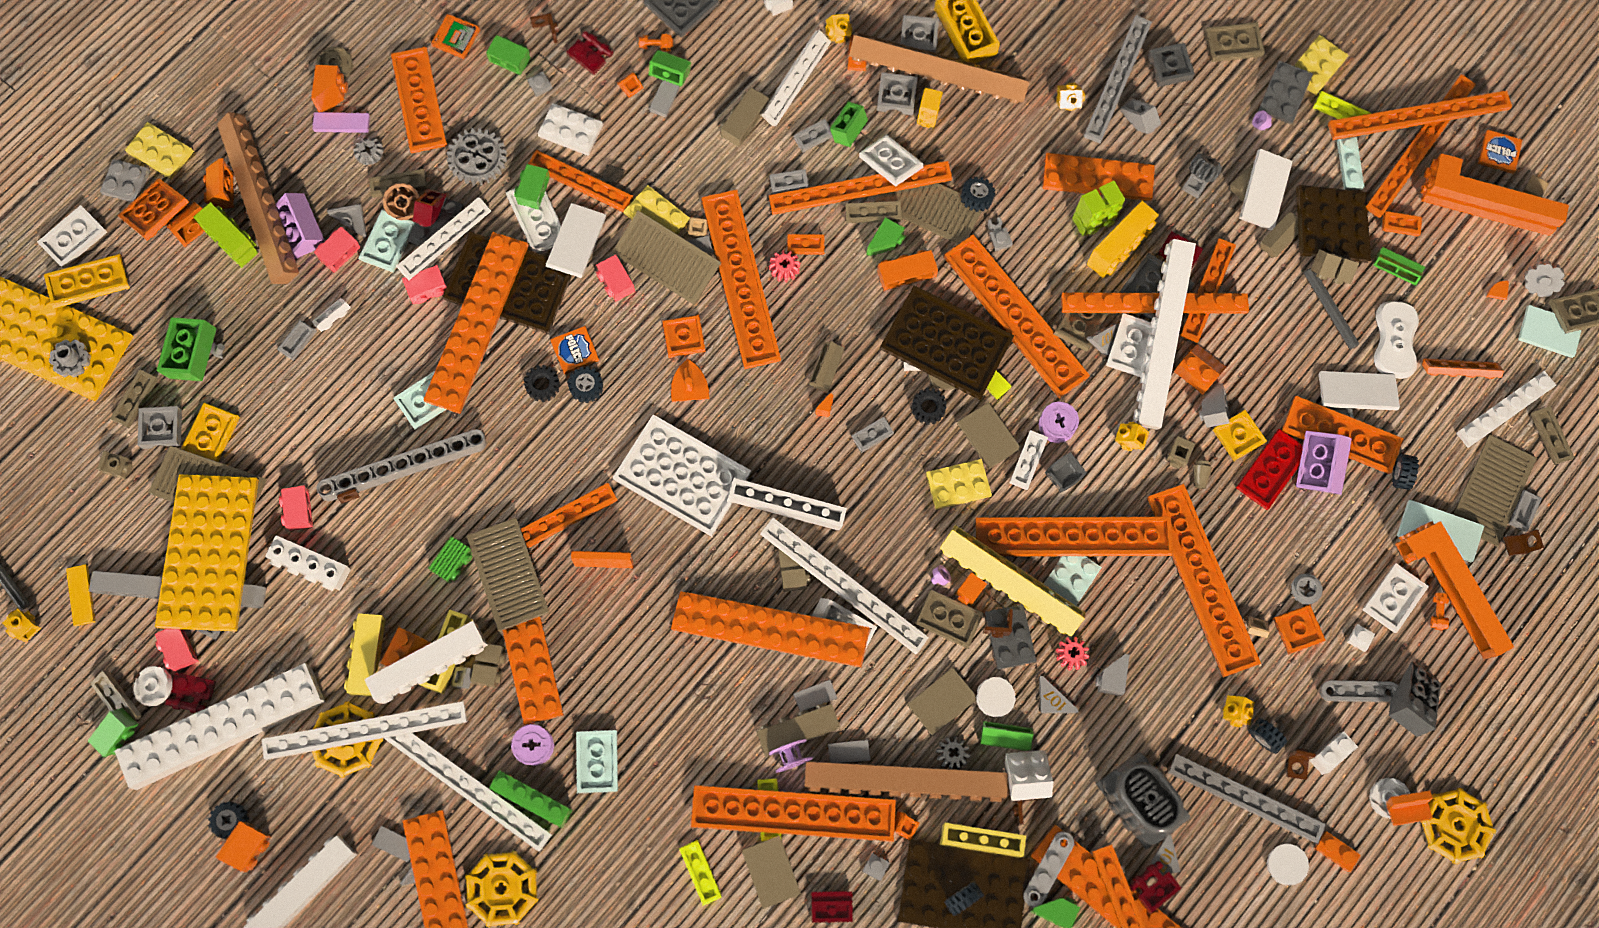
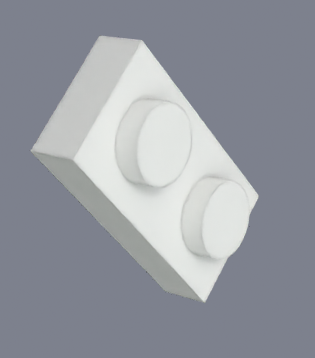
(335, 311)

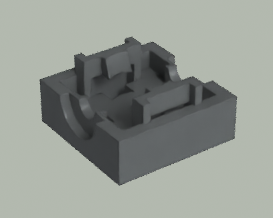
(1177, 61)

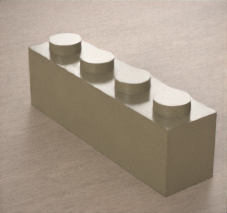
(804, 726)

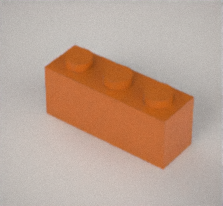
(907, 269)

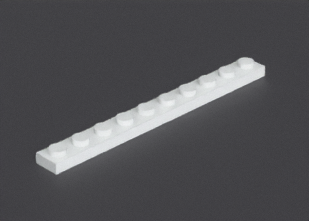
(844, 585)
(364, 730)
(471, 789)

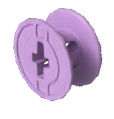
(1062, 412)
(525, 736)
(790, 755)

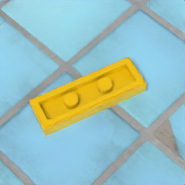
(80, 597)

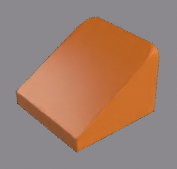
(630, 84)
(825, 406)
(905, 825)

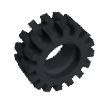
(538, 373)
(925, 416)

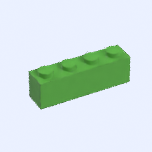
(530, 799)

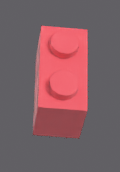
(337, 249)
(615, 278)
(425, 285)
(296, 508)
(176, 649)

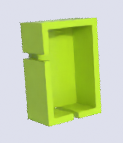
(1096, 212)
(227, 233)

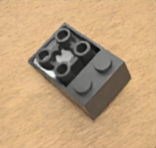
(1416, 701)

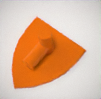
(689, 383)

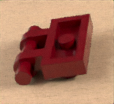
(586, 57)
(190, 686)
(1159, 892)

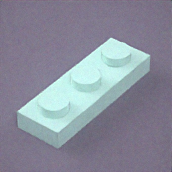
(1350, 163)

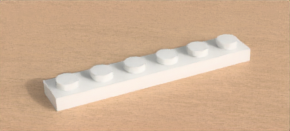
(795, 78)
(443, 238)
(1506, 409)

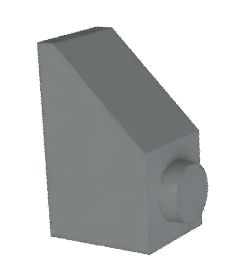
(1141, 116)
(1215, 407)
(1113, 678)

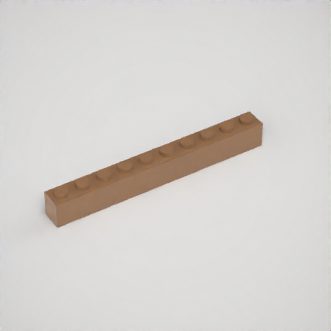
(939, 67)
(258, 198)
(906, 780)

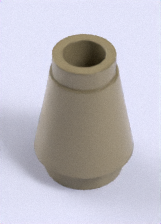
(1202, 472)

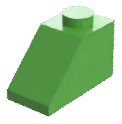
(886, 238)
(1059, 912)

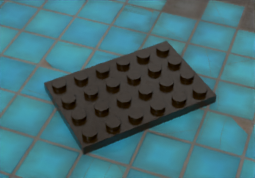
(534, 293)
(946, 342)
(940, 871)

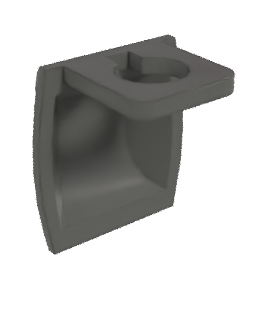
(1065, 472)

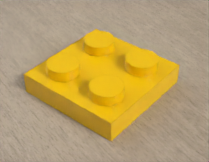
(1240, 435)

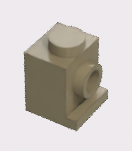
(1182, 447)
(108, 467)

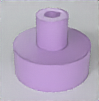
(1262, 120)
(941, 575)

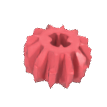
(784, 259)
(1070, 645)

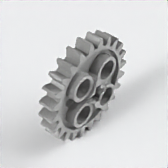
(483, 143)

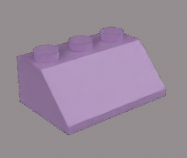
(299, 224)
(1323, 462)

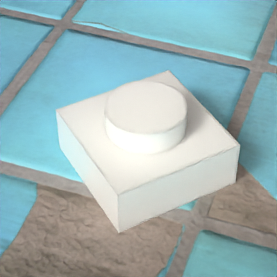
(1361, 638)

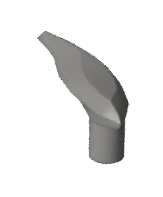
(217, 350)

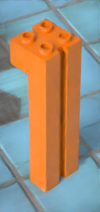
(1489, 201)
(1459, 584)

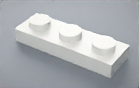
(1028, 460)

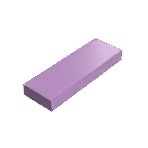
(341, 122)

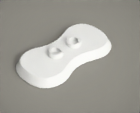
(1397, 327)

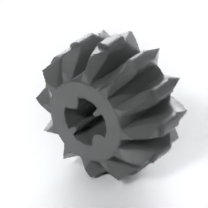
(1205, 167)
(954, 760)

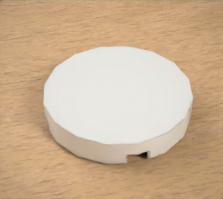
(153, 686)
(995, 697)
(1382, 791)
(1287, 864)

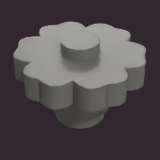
(1544, 278)
(69, 358)

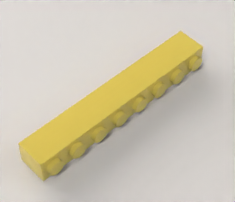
(1013, 581)

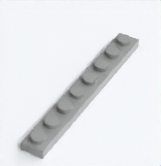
(1117, 79)
(1246, 798)

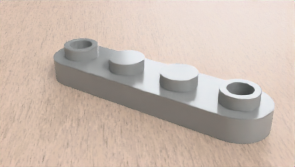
(1357, 691)
(1048, 869)

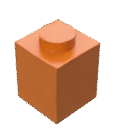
(970, 589)

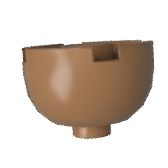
(400, 209)

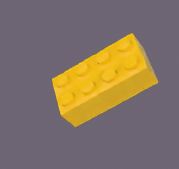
(967, 29)
(1123, 239)

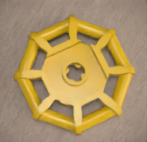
(349, 751)
(1460, 837)
(510, 897)

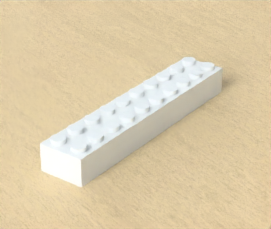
(219, 726)

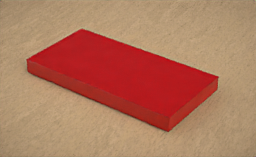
(1272, 469)

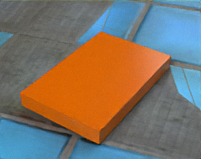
(602, 559)

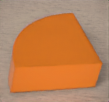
(1499, 290)

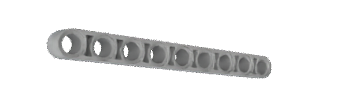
(412, 466)
(149, 587)

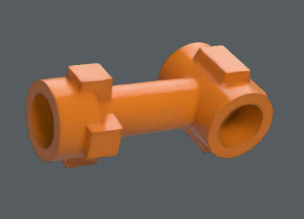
(665, 42)
(1439, 622)

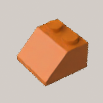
(328, 87)
(219, 185)
(184, 226)
(1200, 369)
(402, 645)
(244, 847)

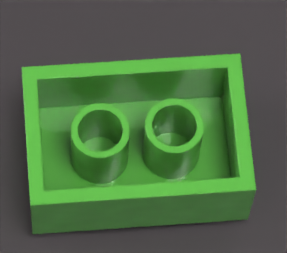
(186, 349)

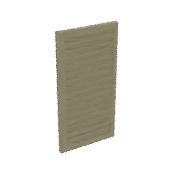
(935, 210)
(666, 257)
(186, 463)
(1495, 487)
(507, 574)

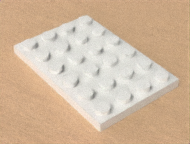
(680, 475)

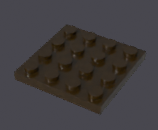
(1333, 222)

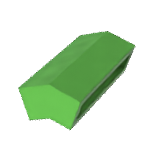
(1398, 266)
(1006, 736)

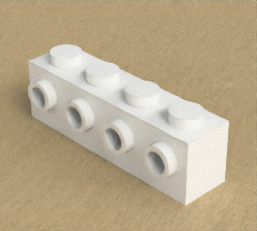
(308, 563)

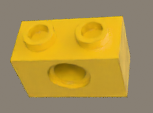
(929, 108)

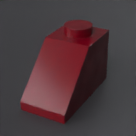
(428, 207)

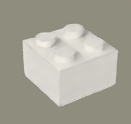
(1028, 775)

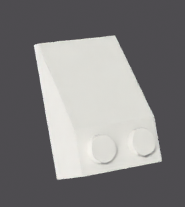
(830, 610)

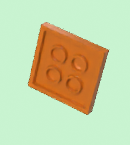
(153, 209)

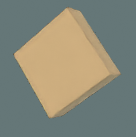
(1535, 186)
(697, 227)
(1258, 627)

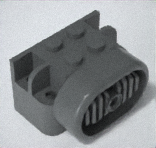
(1144, 800)

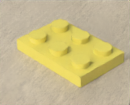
(1323, 61)
(159, 150)
(658, 209)
(958, 484)

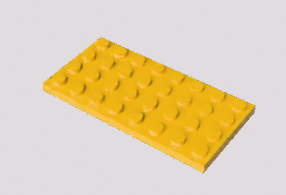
(33, 329)
(207, 553)

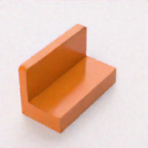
(1410, 808)

